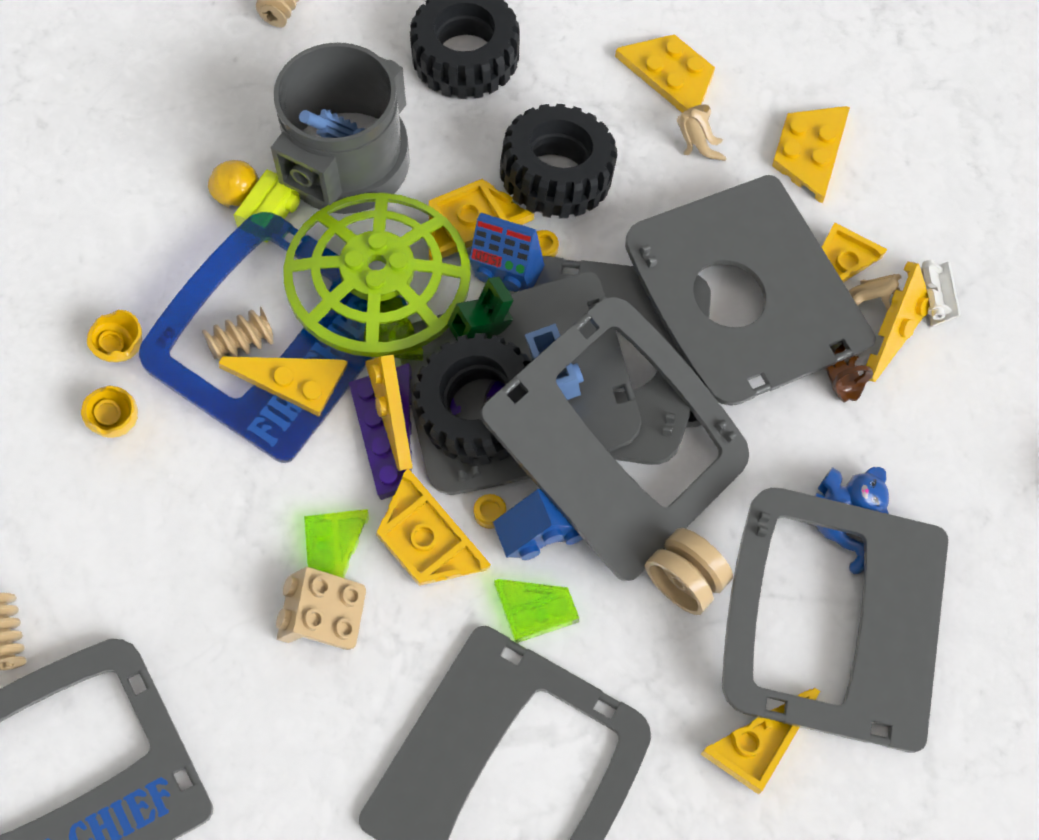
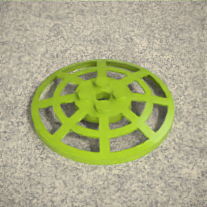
(376, 284)

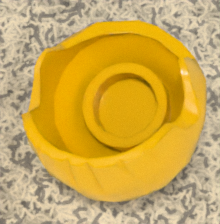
(232, 182)
(115, 336)
(109, 411)

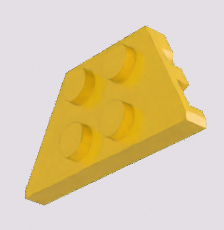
(670, 69)
(810, 147)
(463, 208)
(426, 537)

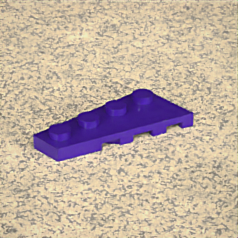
(374, 434)

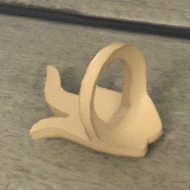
(696, 130)
(876, 288)

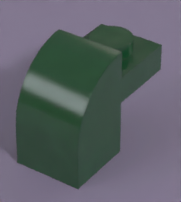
(485, 315)

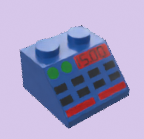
(506, 252)

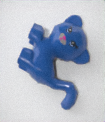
(862, 490)

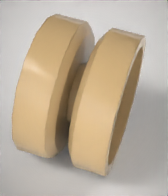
(689, 571)

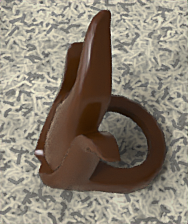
(845, 378)

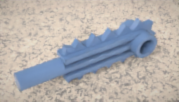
(329, 124)

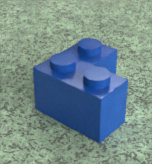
(533, 526)

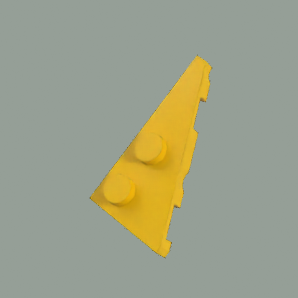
(850, 251)
(901, 319)
(296, 380)
(389, 407)
(755, 749)

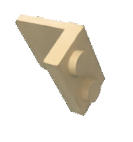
(321, 609)

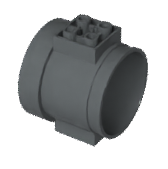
(342, 81)

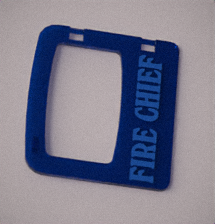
(257, 416)

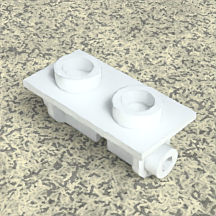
(940, 292)

